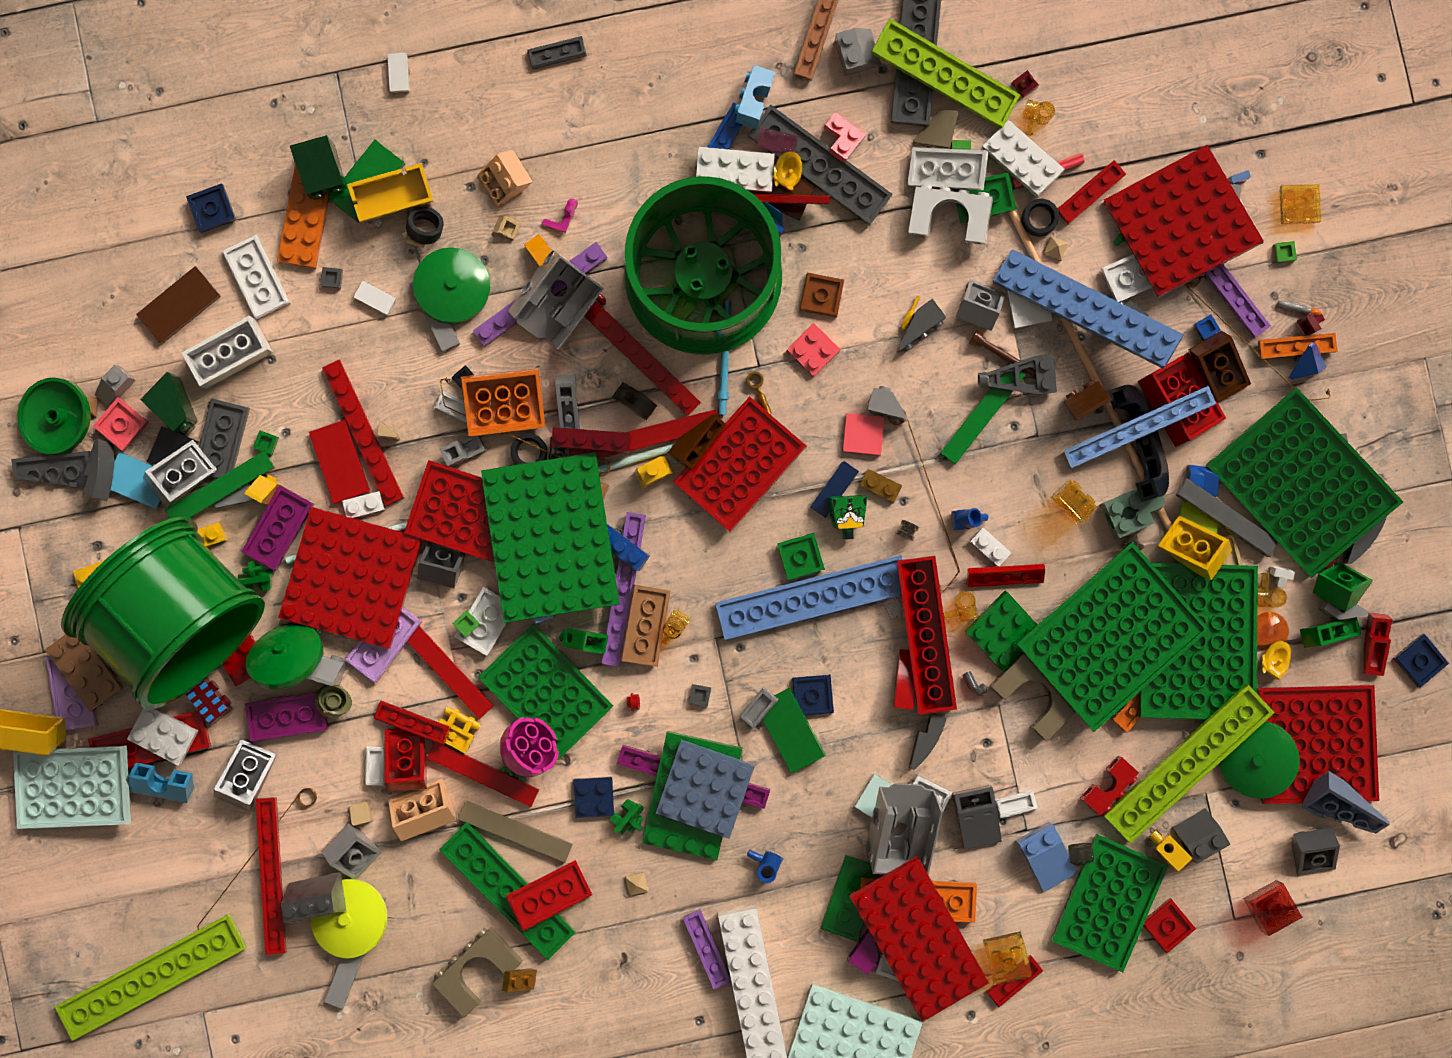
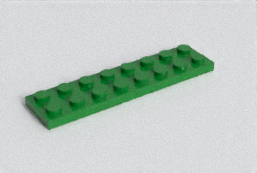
(495, 880)

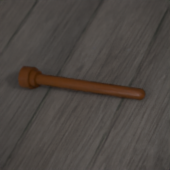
(979, 340)

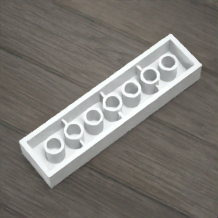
(752, 983)

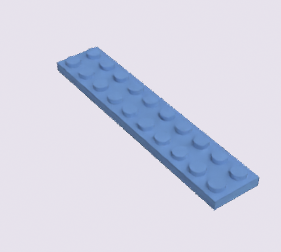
(1088, 309)
(809, 598)

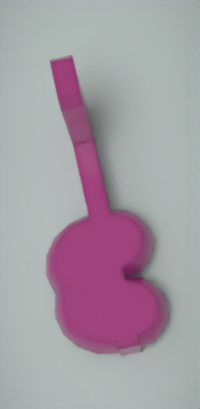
(569, 213)

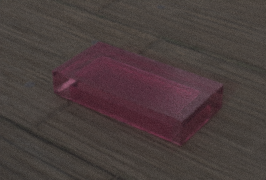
(777, 141)

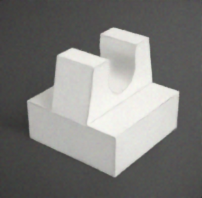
(1281, 575)

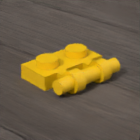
(458, 737)

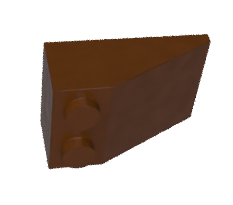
(1220, 365)
(1086, 400)

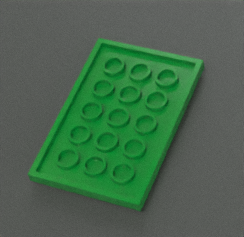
(544, 684)
(672, 834)
(1109, 903)

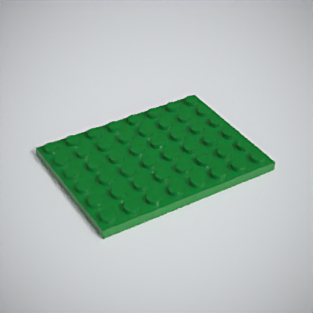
(1304, 482)
(550, 537)
(1112, 636)
(1222, 657)

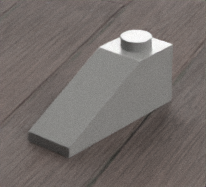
(567, 401)

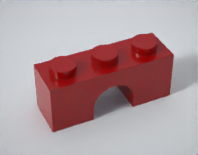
(1122, 776)

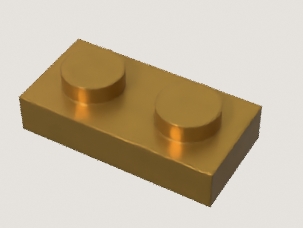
(880, 485)
(519, 980)

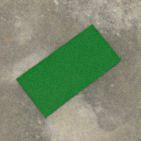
(373, 162)
(792, 732)
(841, 914)

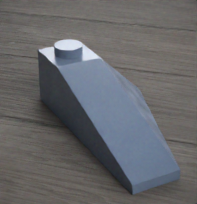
(1337, 799)

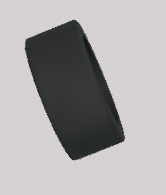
(427, 214)
(1054, 217)
(528, 437)

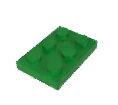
(999, 189)

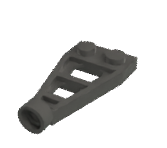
(1044, 376)

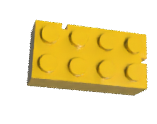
(390, 193)
(31, 732)

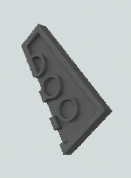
(54, 469)

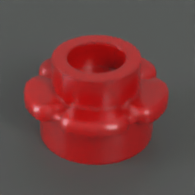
(633, 702)

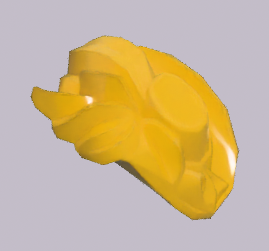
(788, 170)
(1277, 659)

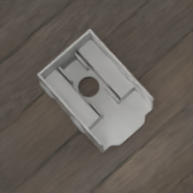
(554, 315)
(918, 811)

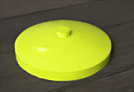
(358, 928)

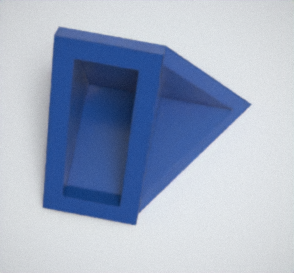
(1309, 363)

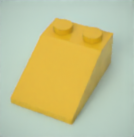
(1196, 547)

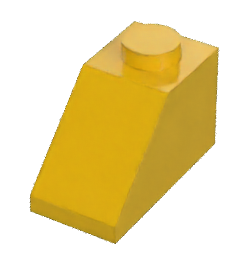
(263, 489)

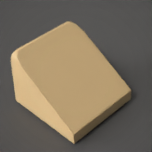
(506, 227)
(386, 432)
(360, 813)

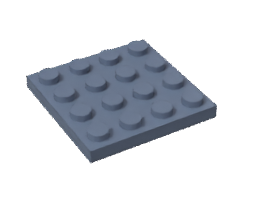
(705, 789)

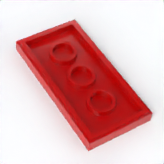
(339, 461)
(548, 895)

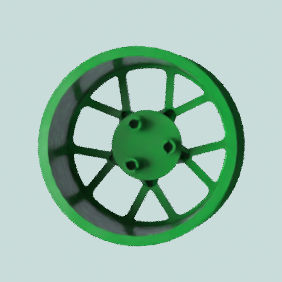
(703, 267)
(163, 612)

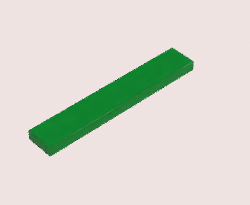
(978, 419)
(221, 487)

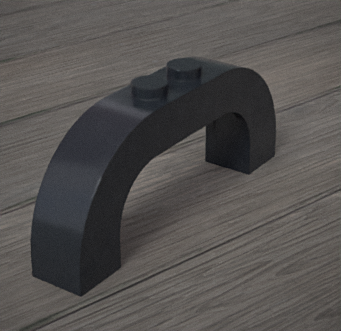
(1150, 447)

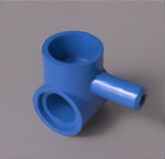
(967, 518)
(769, 860)

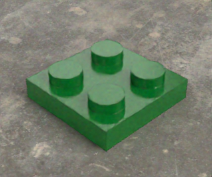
(800, 556)

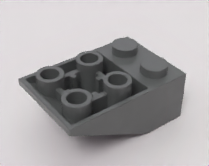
(977, 816)

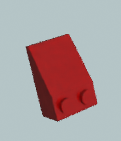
(404, 761)

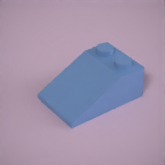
(1046, 856)

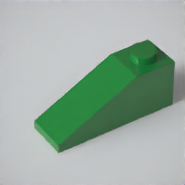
(1330, 632)

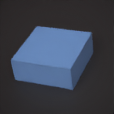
(1239, 178)

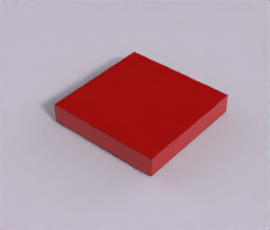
(1168, 925)

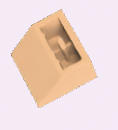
(504, 177)

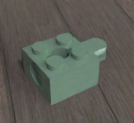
(1128, 514)

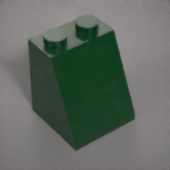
(319, 167)
(171, 404)

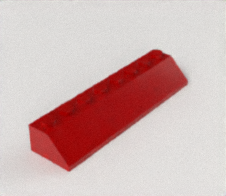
(926, 635)

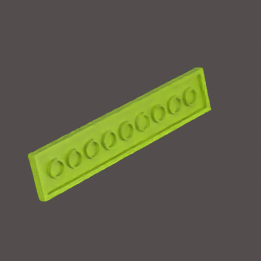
(1189, 763)
(150, 977)

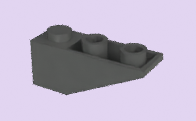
(924, 319)

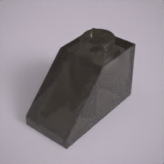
(634, 401)

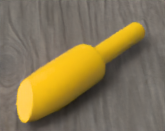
(909, 315)

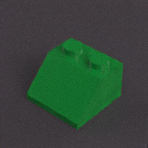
(1341, 586)

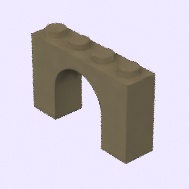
(1024, 670)
(451, 981)

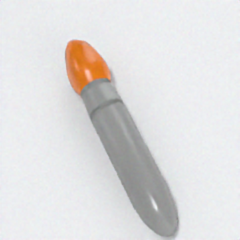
(1298, 308)

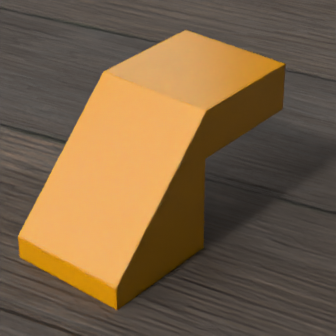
(538, 249)

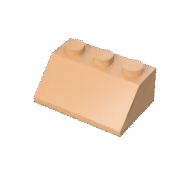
(421, 810)

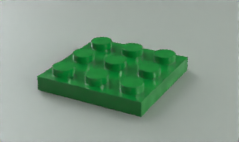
(1000, 629)

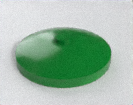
(451, 285)
(54, 416)
(284, 656)
(1262, 763)

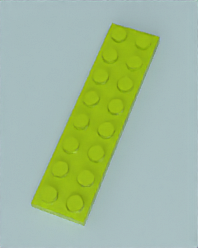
(945, 73)

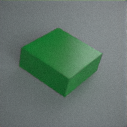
(266, 442)

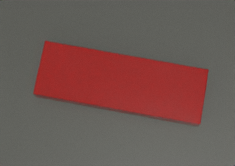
(1004, 991)

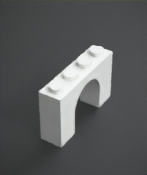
(928, 200)

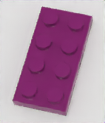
(277, 527)
(284, 717)

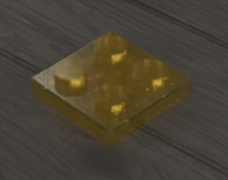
(1300, 204)

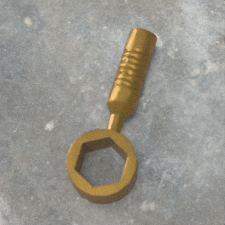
(761, 396)

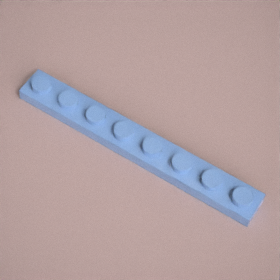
(1140, 427)

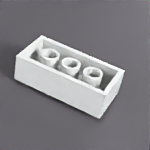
(227, 352)

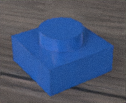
(1207, 327)

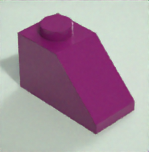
(865, 953)

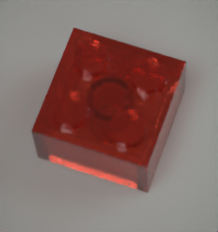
(1272, 907)

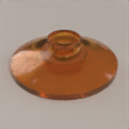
(1264, 623)

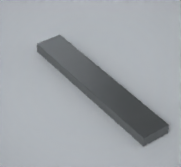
(1226, 517)

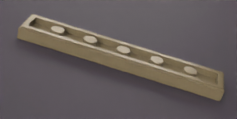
(515, 831)

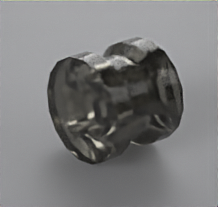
(907, 530)
(1134, 539)

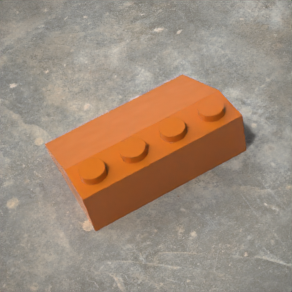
(503, 402)

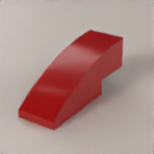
(1377, 643)
(904, 683)

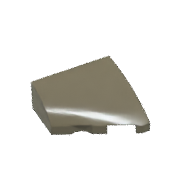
(939, 131)

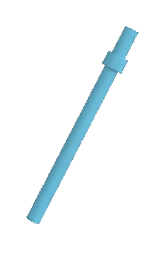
(722, 394)

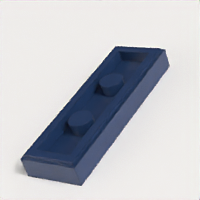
(835, 487)

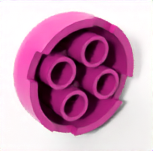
(528, 747)

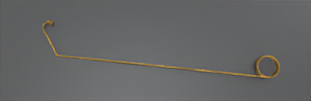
(1194, 285)
(446, 379)
(902, 422)
(298, 797)

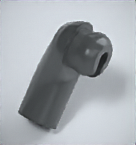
(972, 684)

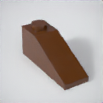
(695, 442)

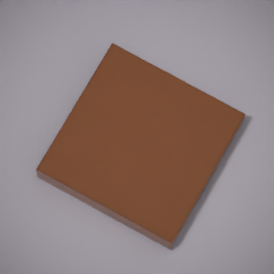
(822, 295)

